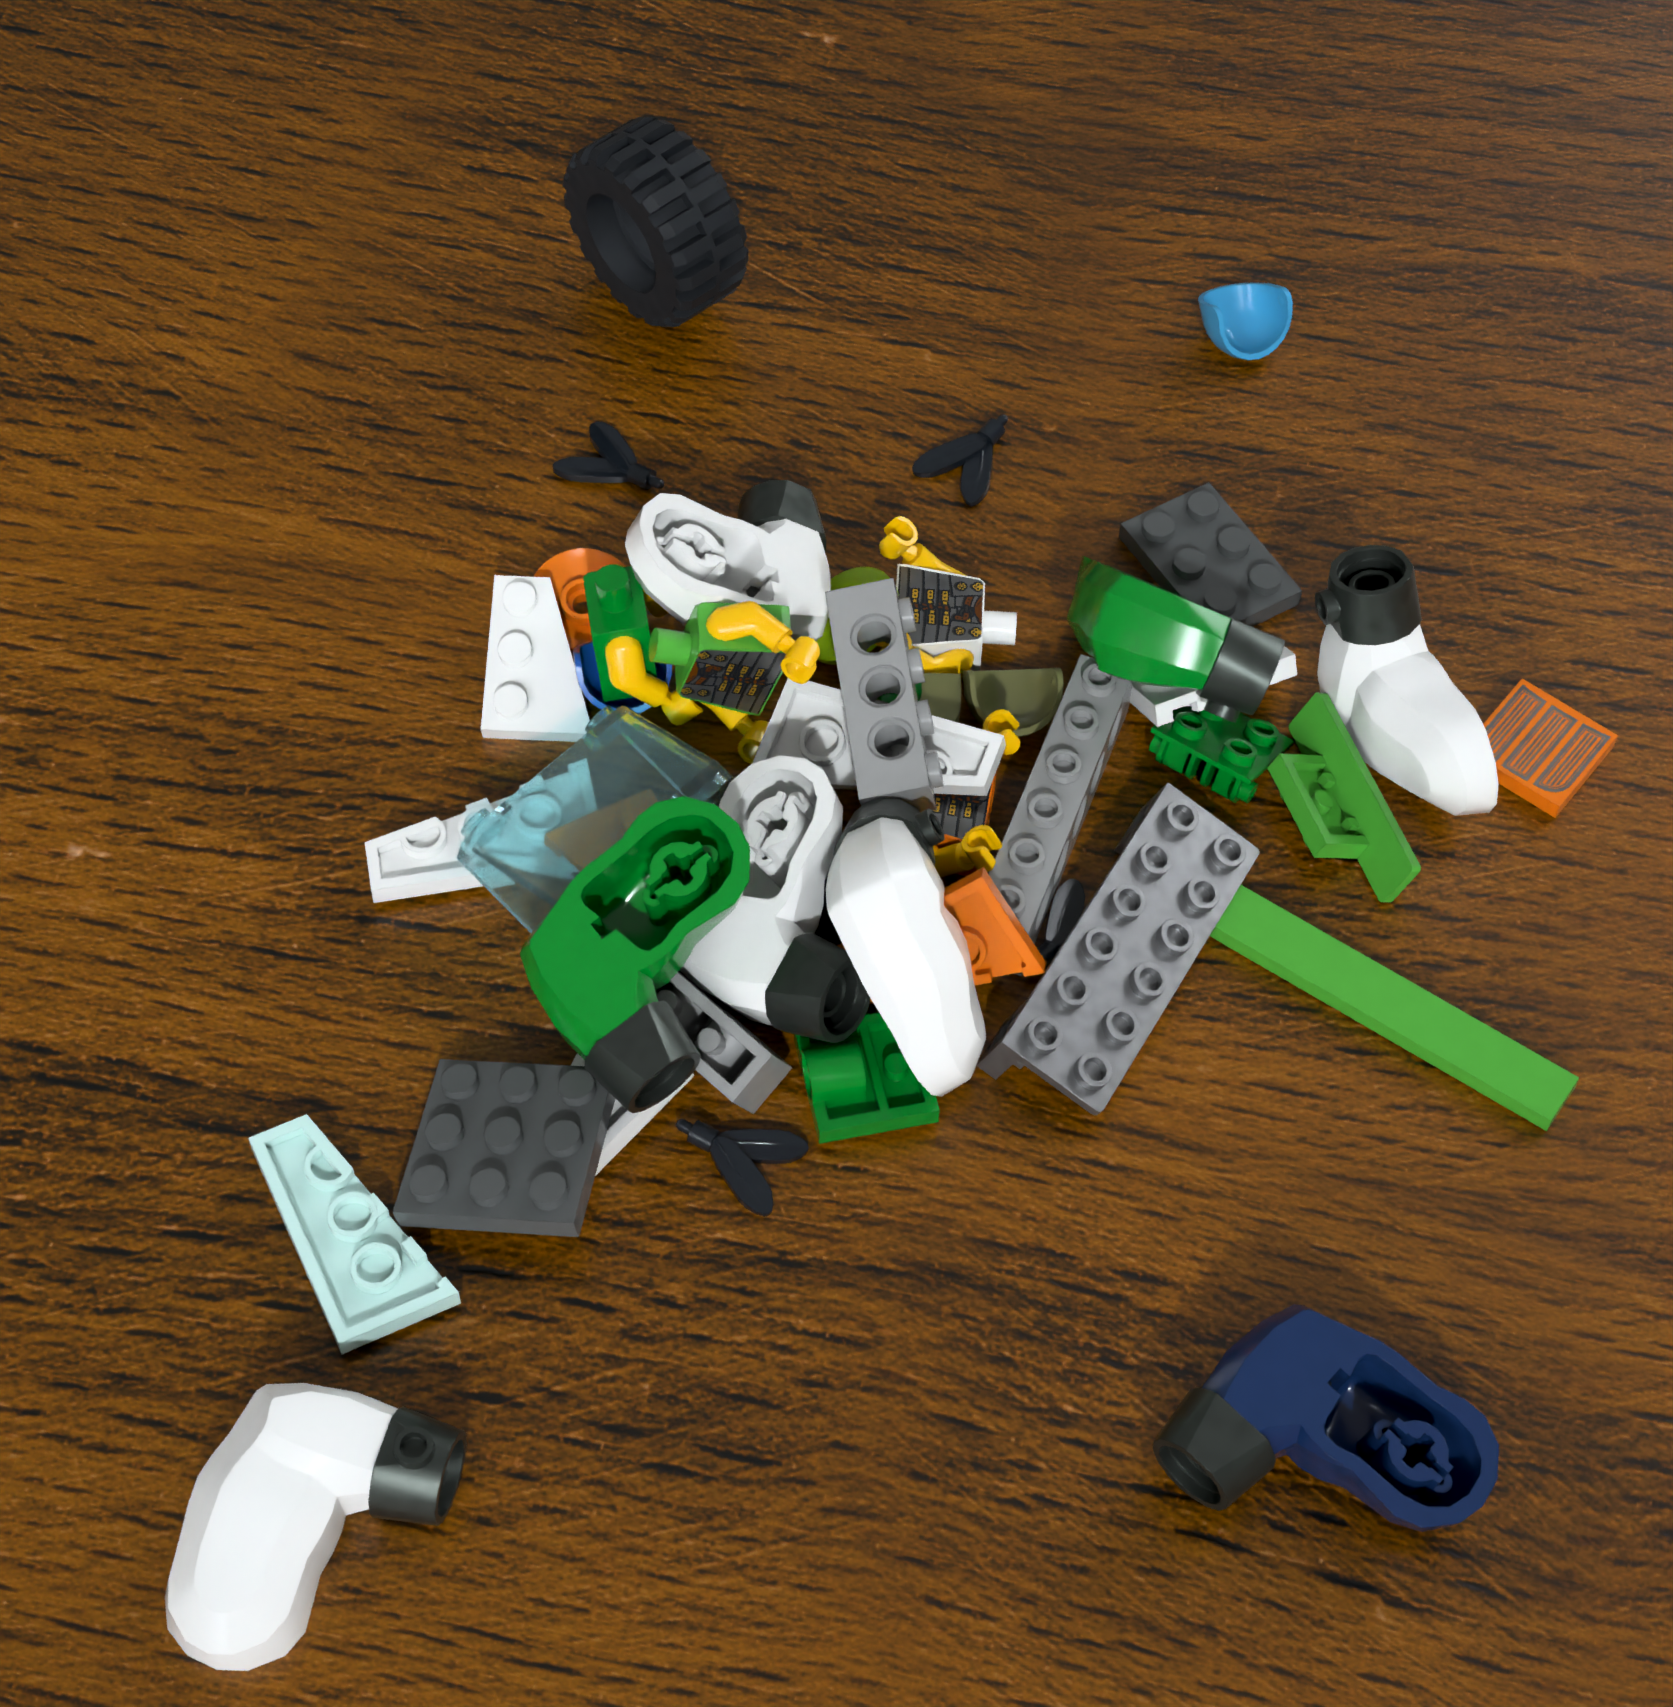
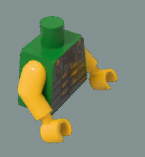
(623, 639)

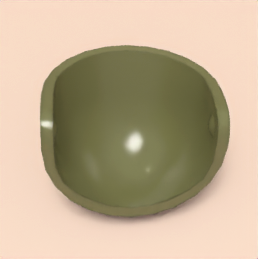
(1026, 693)

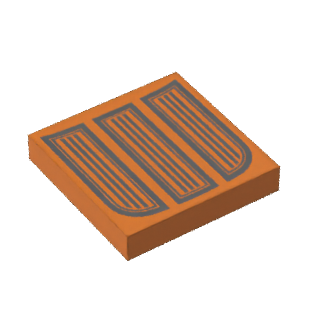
(1544, 747)

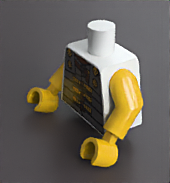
(944, 605)

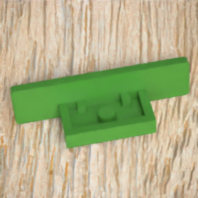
(1340, 802)

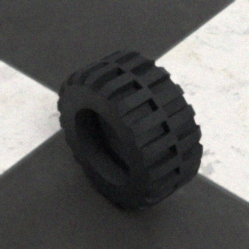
(655, 221)

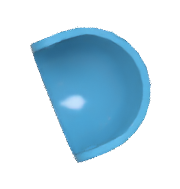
(1246, 318)

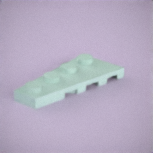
(352, 1250)

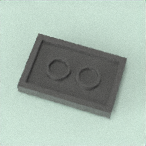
(1210, 557)

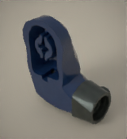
(1340, 1413)

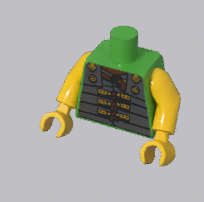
(733, 661)

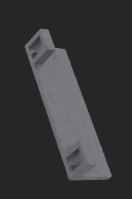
(1126, 951)

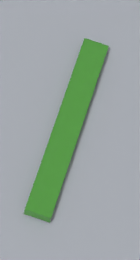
(1395, 1008)

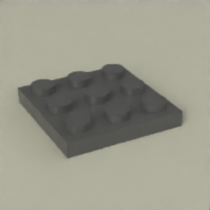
(505, 1149)

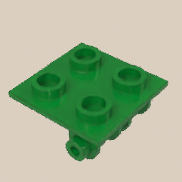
(1232, 749)

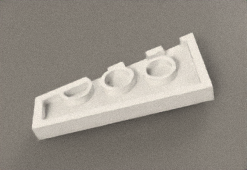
(813, 726)
(422, 857)

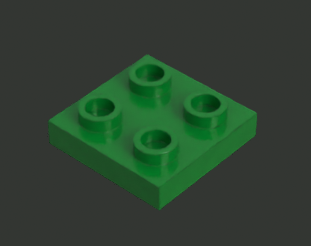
(862, 1084)

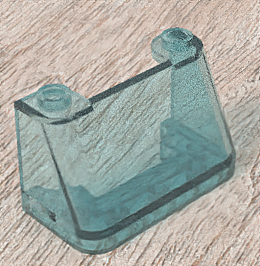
(581, 808)

